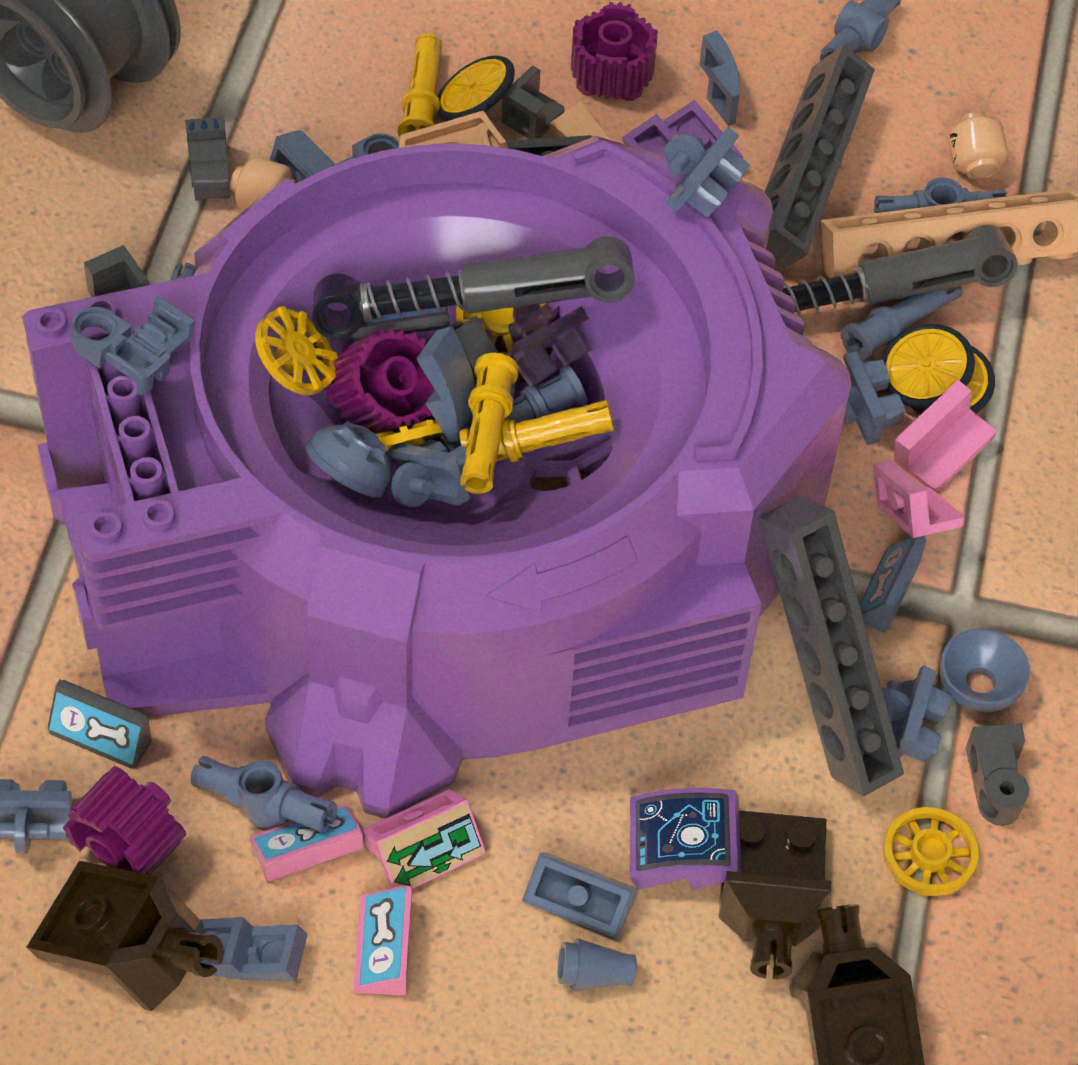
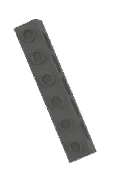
(814, 152)
(832, 644)

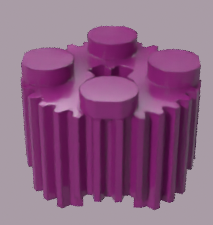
(613, 53)
(381, 382)
(125, 823)

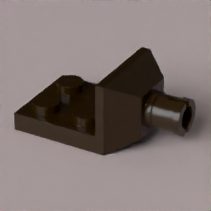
(777, 888)
(126, 929)
(856, 998)

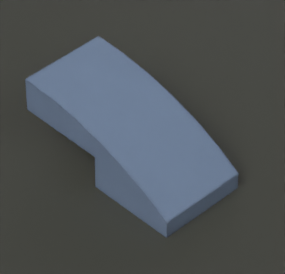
(723, 76)
(452, 379)
(257, 952)

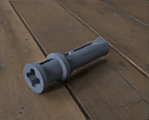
(889, 322)
(542, 400)

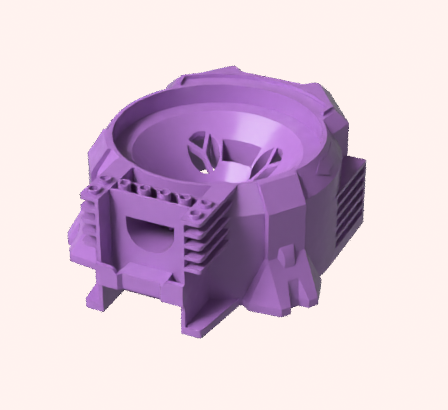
(442, 628)

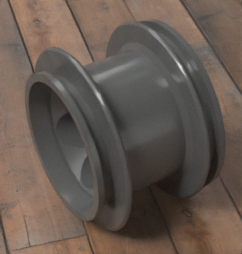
(66, 51)

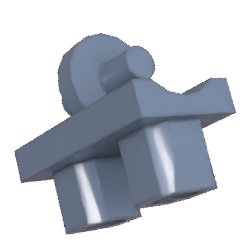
(689, 158)
(864, 405)
(428, 474)
(908, 705)
(33, 813)

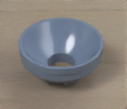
(352, 457)
(986, 654)

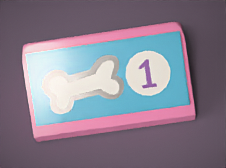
(299, 847)
(383, 942)

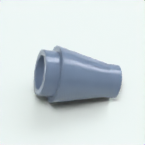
(594, 966)

